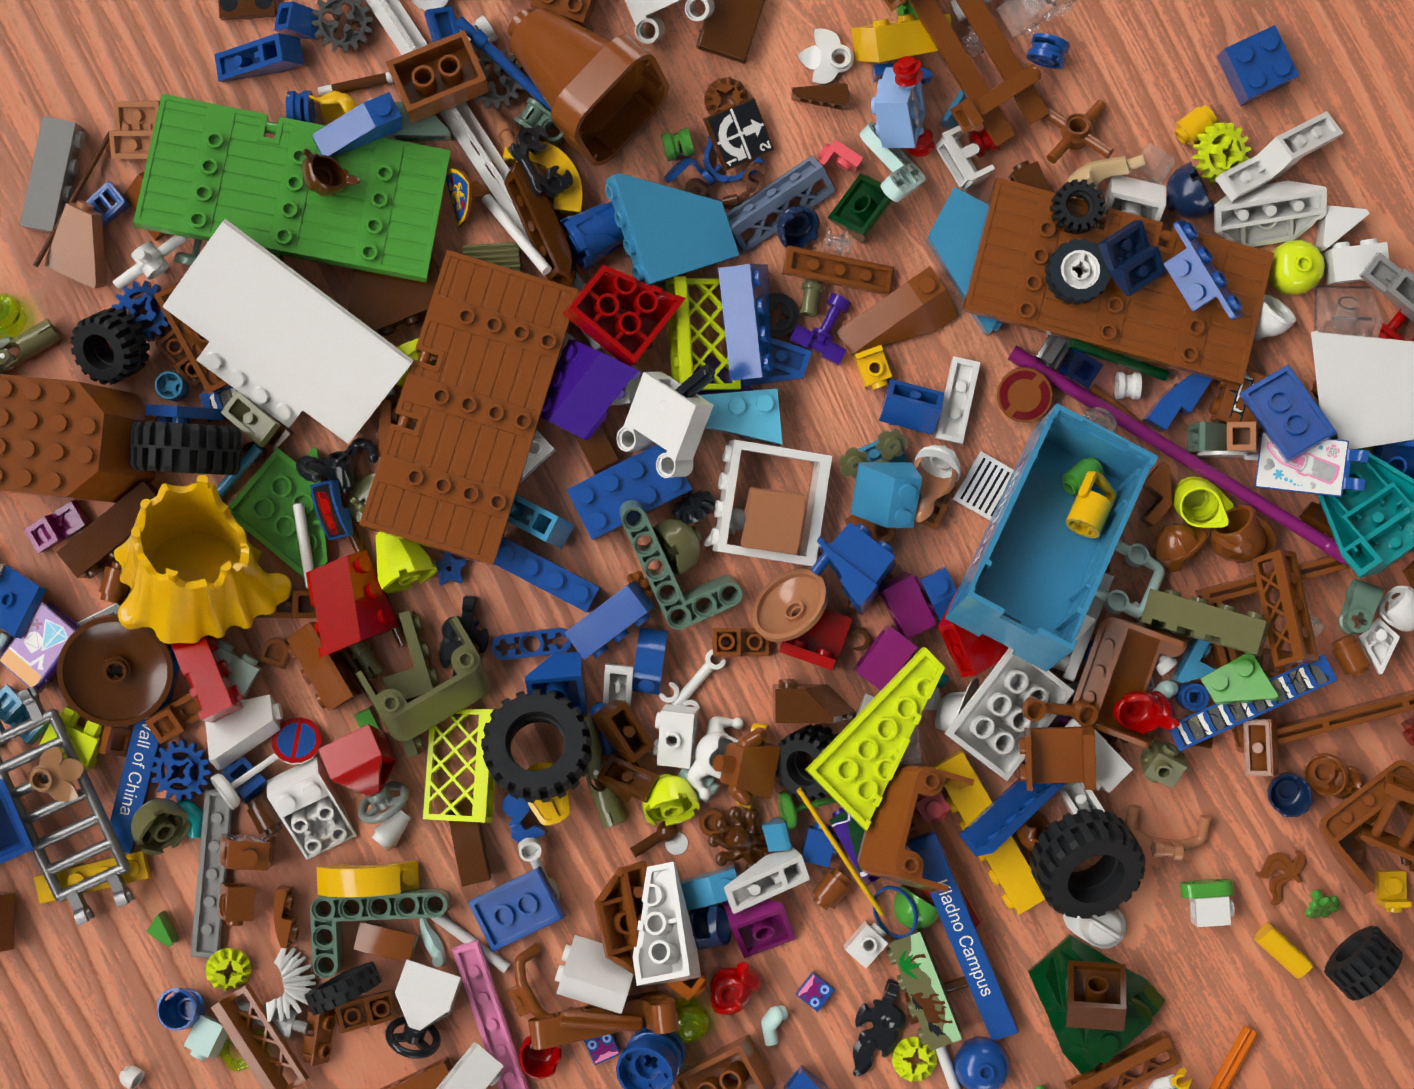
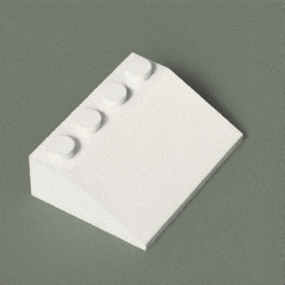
(994, 716)

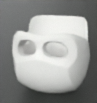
(1400, 609)

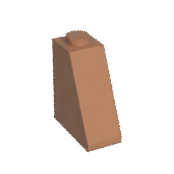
(79, 245)

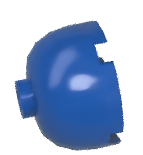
(982, 1064)

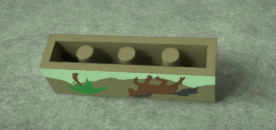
(926, 990)

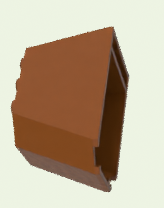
(67, 439)

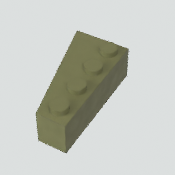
(1205, 622)

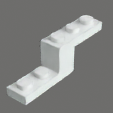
(1279, 156)

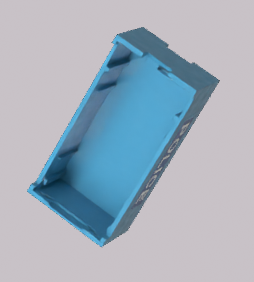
(1030, 570)

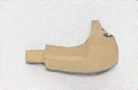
(1104, 168)

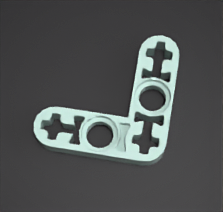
(905, 174)

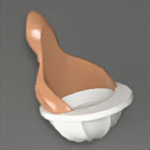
(939, 473)

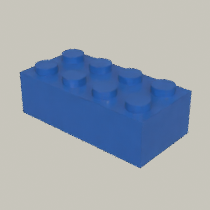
(633, 479)

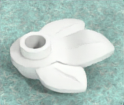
(822, 55)

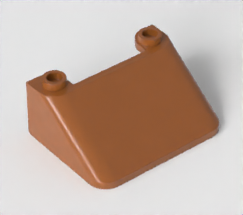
(1123, 663)

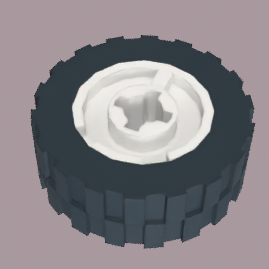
(1064, 280)

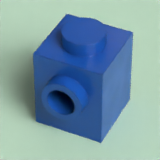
(817, 847)

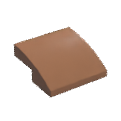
(133, 129)
(773, 520)

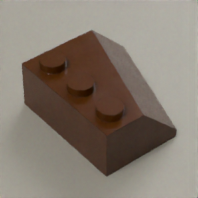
(808, 703)

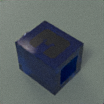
(1080, 367)

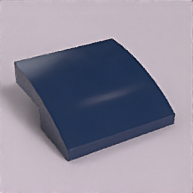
(1131, 258)

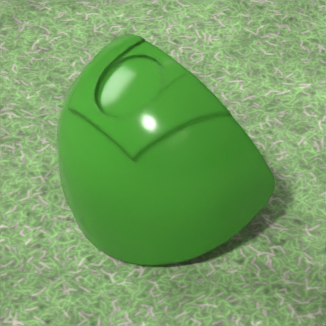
(904, 913)

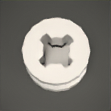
(1128, 385)

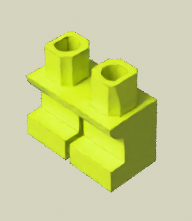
(84, 739)

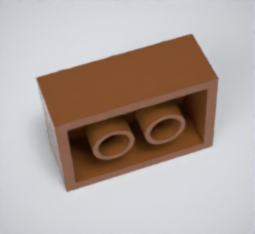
(437, 76)

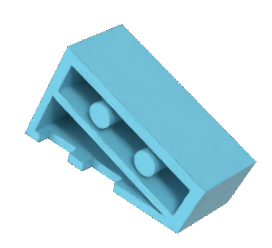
(747, 415)

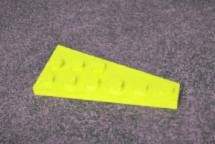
(870, 747)

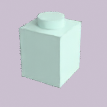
(206, 1038)

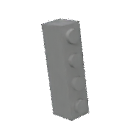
(52, 173)

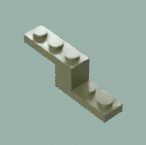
(415, 680)

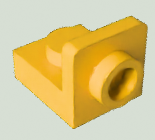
(1391, 890)

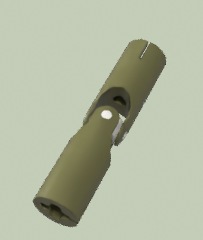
(30, 343)
(606, 802)

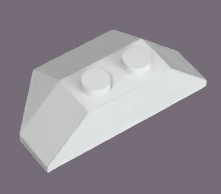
(1270, 213)

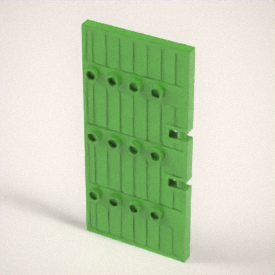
(219, 166)

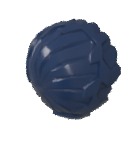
(798, 226)

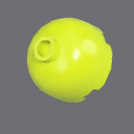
(1296, 267)
(671, 801)

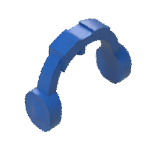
(721, 178)

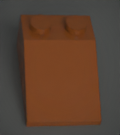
(730, 1067)

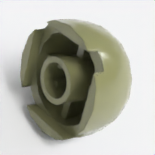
(679, 544)
(159, 825)

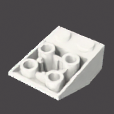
(310, 808)

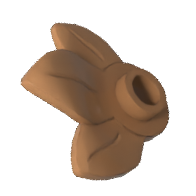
(60, 774)

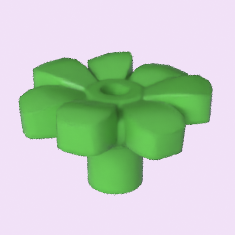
(1322, 905)

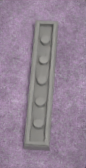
(207, 925)

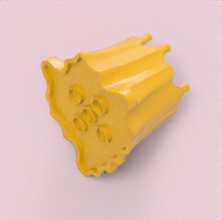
(193, 568)

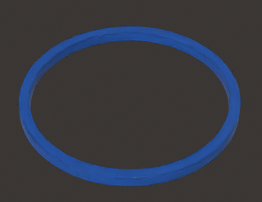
(912, 905)

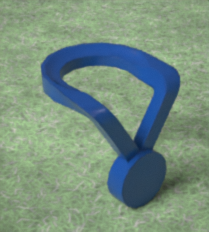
(682, 165)

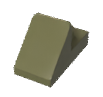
(250, 419)

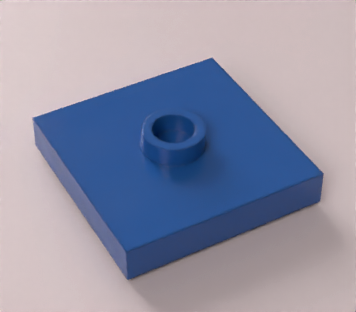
(18, 601)

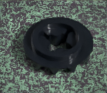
(789, 309)
(702, 505)

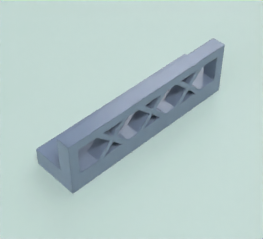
(776, 198)

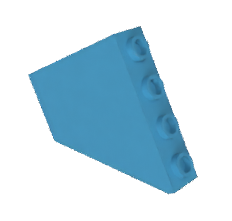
(668, 228)
(956, 241)

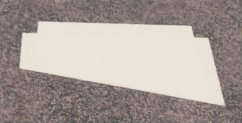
(1365, 387)

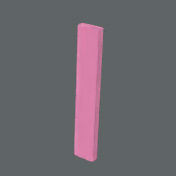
(489, 1013)

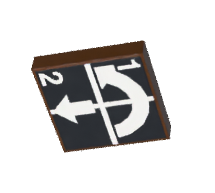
(738, 134)

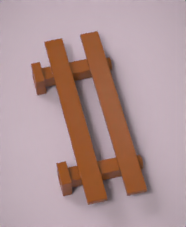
(981, 104)

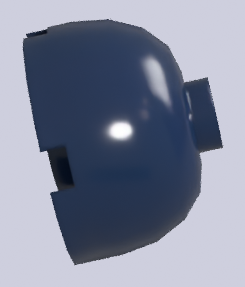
(1188, 193)

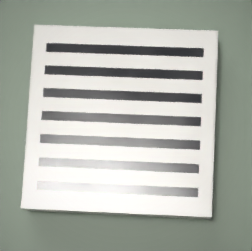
(983, 485)

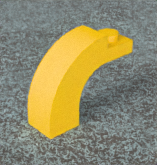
(570, 200)
(367, 880)

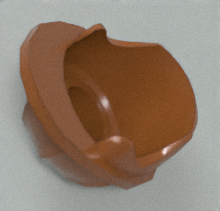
(1177, 544)

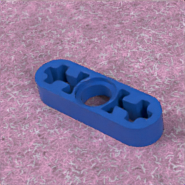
(510, 639)

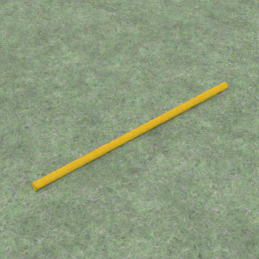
(839, 850)

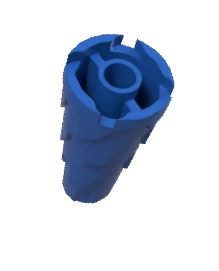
(593, 234)

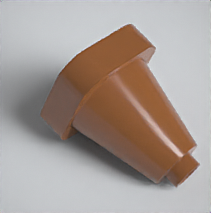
(594, 85)

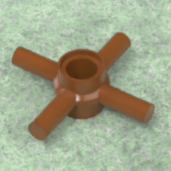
(1080, 139)

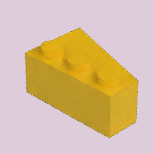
(892, 39)

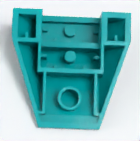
(1374, 524)

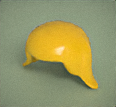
(334, 105)

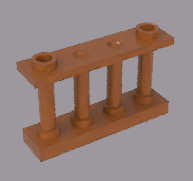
(1398, 790)

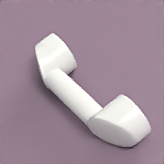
(530, 851)

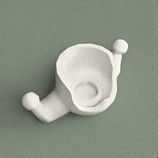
(709, 746)

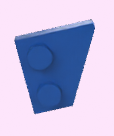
(788, 363)
(181, 414)

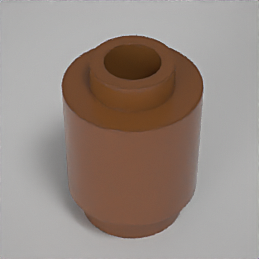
(111, 587)
(1351, 655)
(832, 889)

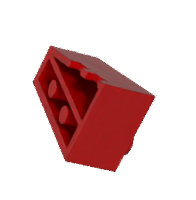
(208, 678)

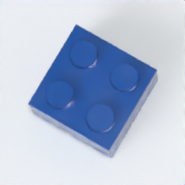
(1257, 65)

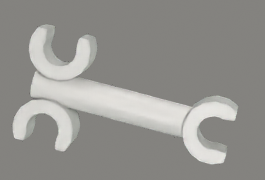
(681, 698)

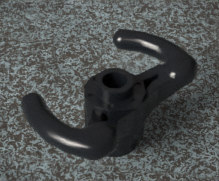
(338, 464)

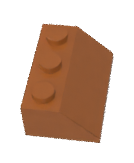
(327, 674)

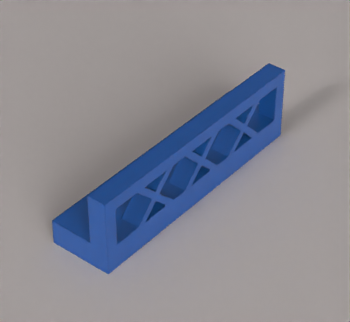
(1006, 816)

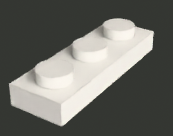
(957, 400)

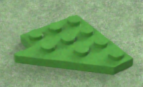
(267, 510)

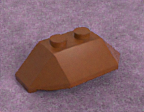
(619, 911)

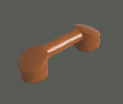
(1080, 711)

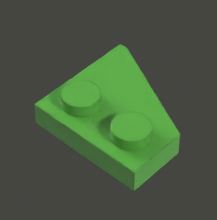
(1239, 682)

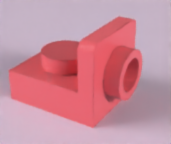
(844, 156)

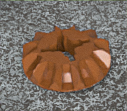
(724, 86)

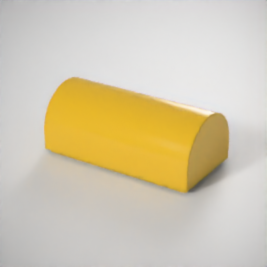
(1283, 950)

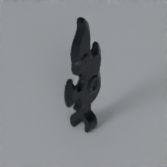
(450, 639)
(886, 1022)

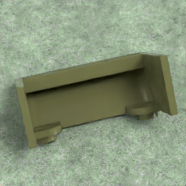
(413, 718)

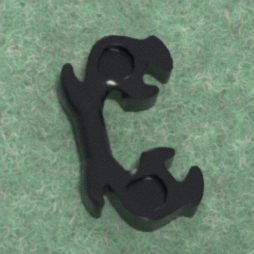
(528, 141)

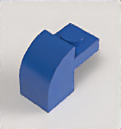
(649, 661)

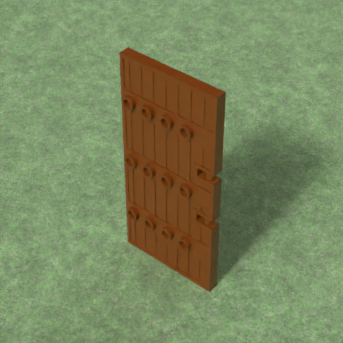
(1149, 324)
(473, 410)

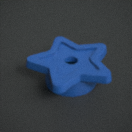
(455, 574)

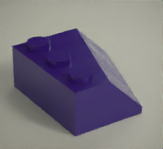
(584, 389)

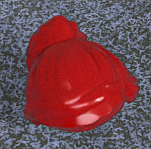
(1145, 712)
(733, 988)

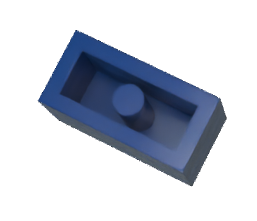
(911, 406)

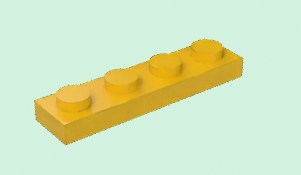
(138, 871)

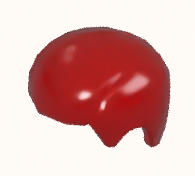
(540, 1062)

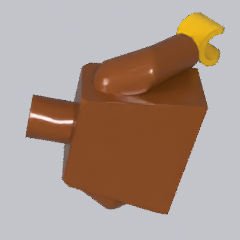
(749, 766)

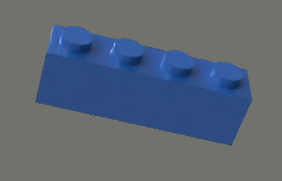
(546, 575)

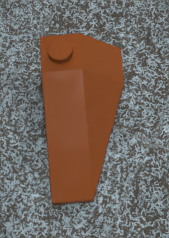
(908, 312)

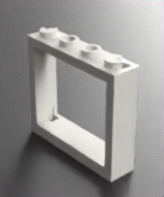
(815, 505)

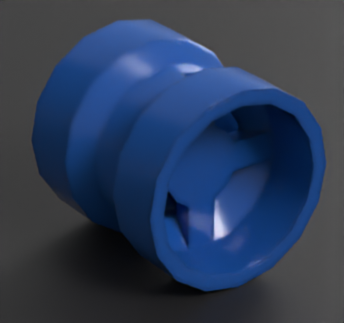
(1188, 694)

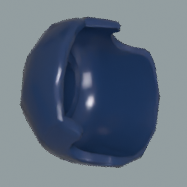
(1289, 794)

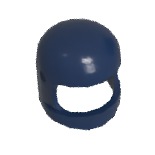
(710, 927)

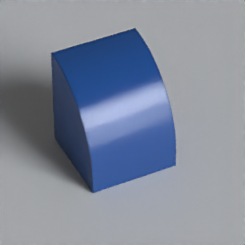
(295, 20)

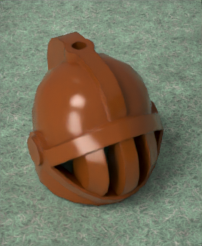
(1244, 537)

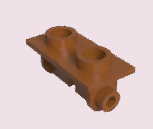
(318, 1046)

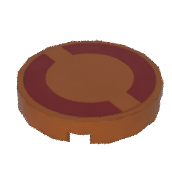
(1025, 394)

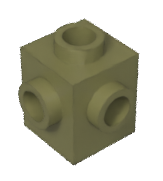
(1163, 763)

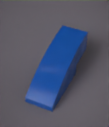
(1180, 398)

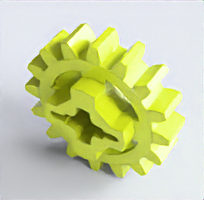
(1220, 150)

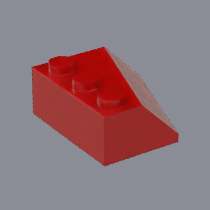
(621, 312)
(348, 603)

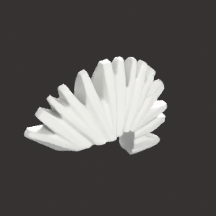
(293, 984)

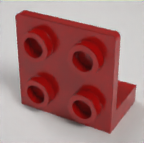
(822, 642)

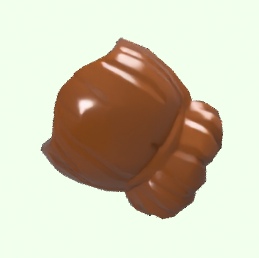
(1331, 776)

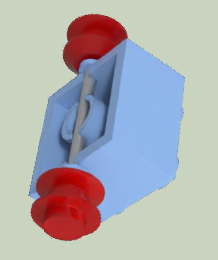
(902, 108)

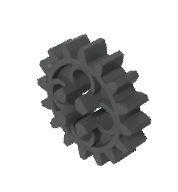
(350, 37)
(507, 83)

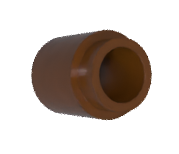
(264, 815)

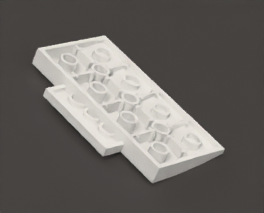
(283, 337)

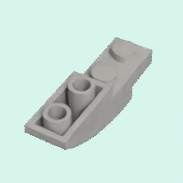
(1392, 282)

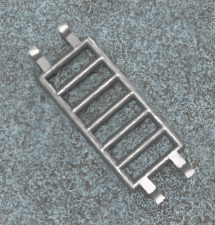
(121, 892)

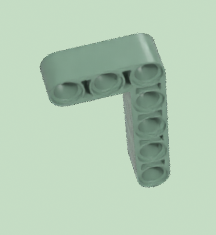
(665, 576)
(367, 911)

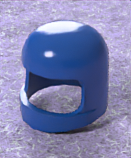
(181, 1009)

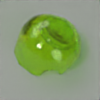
(11, 316)
(692, 1020)

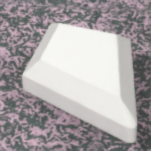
(1379, 644)

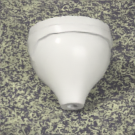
(1273, 318)

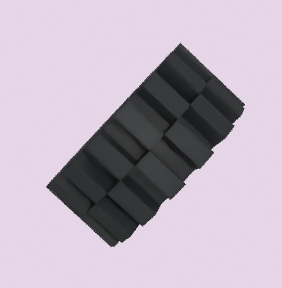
(1093, 201)

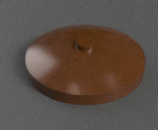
(114, 672)

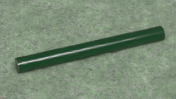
(1119, 359)

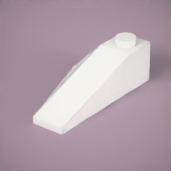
(665, 937)

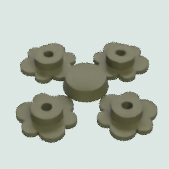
(884, 446)

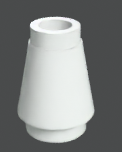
(391, 830)

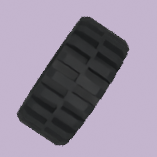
(185, 448)
(522, 712)
(1076, 840)

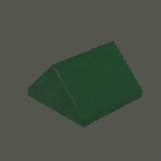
(861, 207)

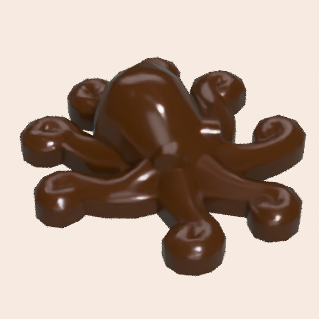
(740, 839)

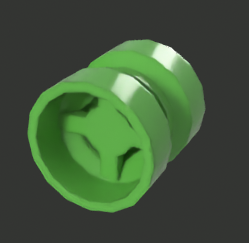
(671, 145)

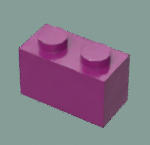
(907, 605)

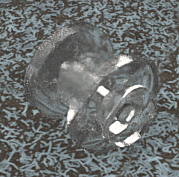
(971, 42)
(837, 243)

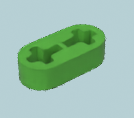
(1206, 888)

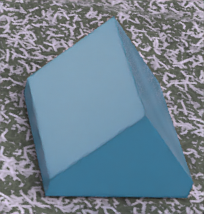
(777, 835)

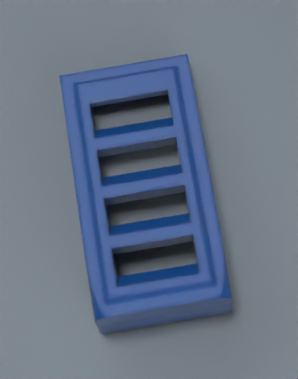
(113, 211)

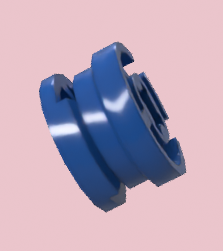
(1048, 50)
(300, 106)

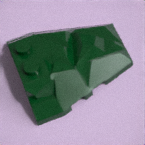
(1085, 1046)

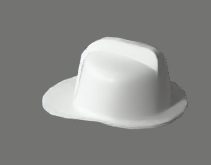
(952, 705)
(1099, 931)

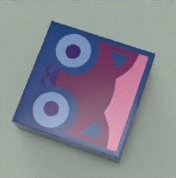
(814, 991)
(602, 1048)

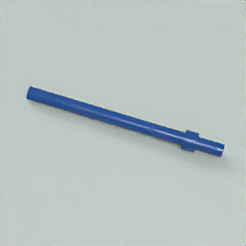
(480, 40)

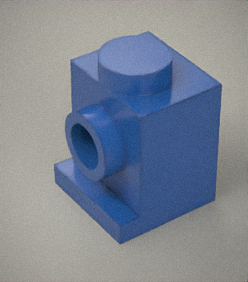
(249, 789)

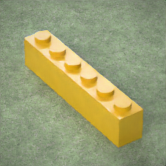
(1007, 863)

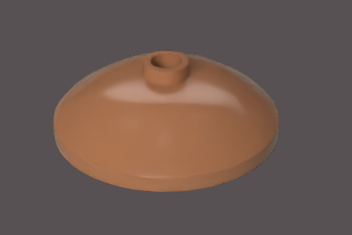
(790, 605)

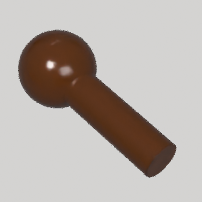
(662, 833)

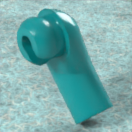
(195, 817)

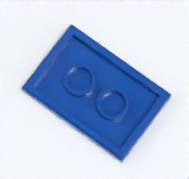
(1287, 413)
(516, 908)

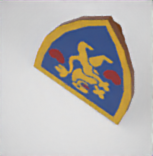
(461, 193)

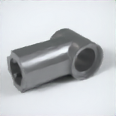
(1053, 351)

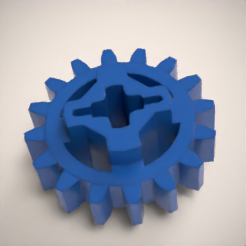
(148, 302)
(189, 778)

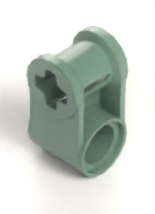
(536, 114)
(1362, 602)

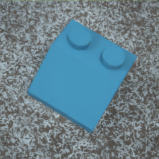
(887, 493)

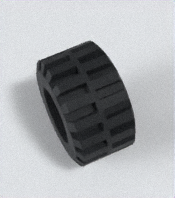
(94, 353)
(793, 759)
(1363, 963)

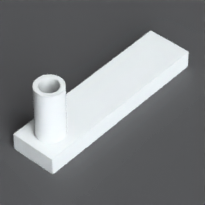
(1071, 663)

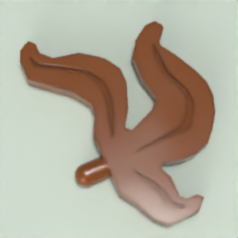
(1290, 869)

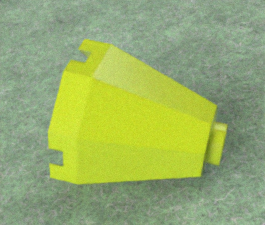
(401, 563)

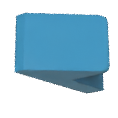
(1190, 665)

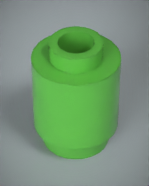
(1074, 476)

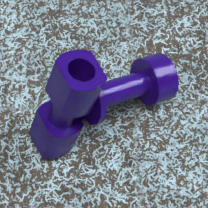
(820, 338)

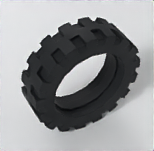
(343, 988)

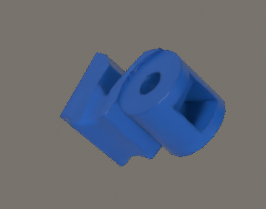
(518, 810)

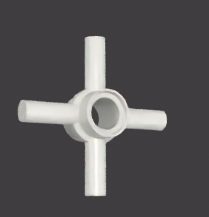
(149, 261)

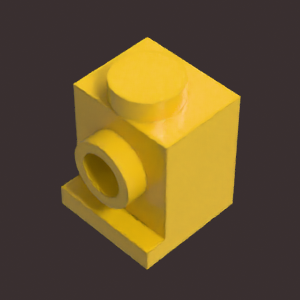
(865, 359)

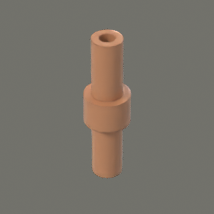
(503, 129)

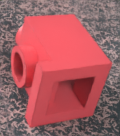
(932, 808)

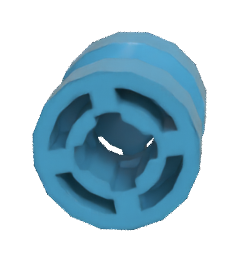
(167, 383)

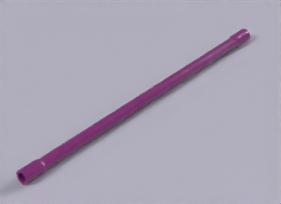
(1328, 545)

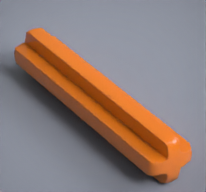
(1234, 1059)

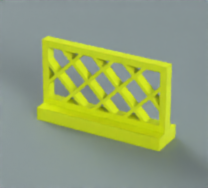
(680, 332)
(483, 782)

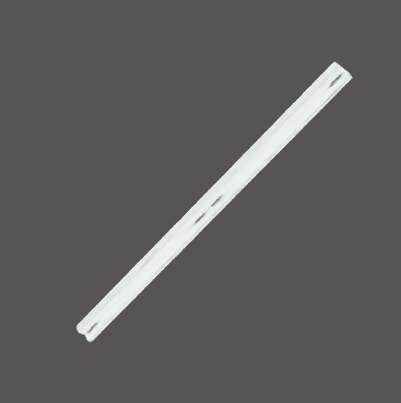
(458, 118)

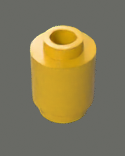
(1194, 124)

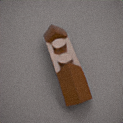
(542, 226)

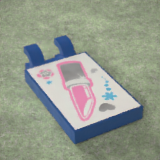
(1317, 472)

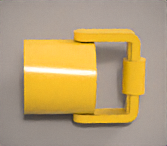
(1091, 508)

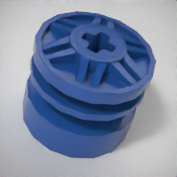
(650, 1060)

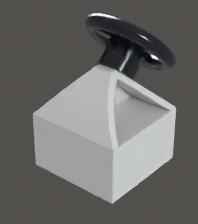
(425, 999)

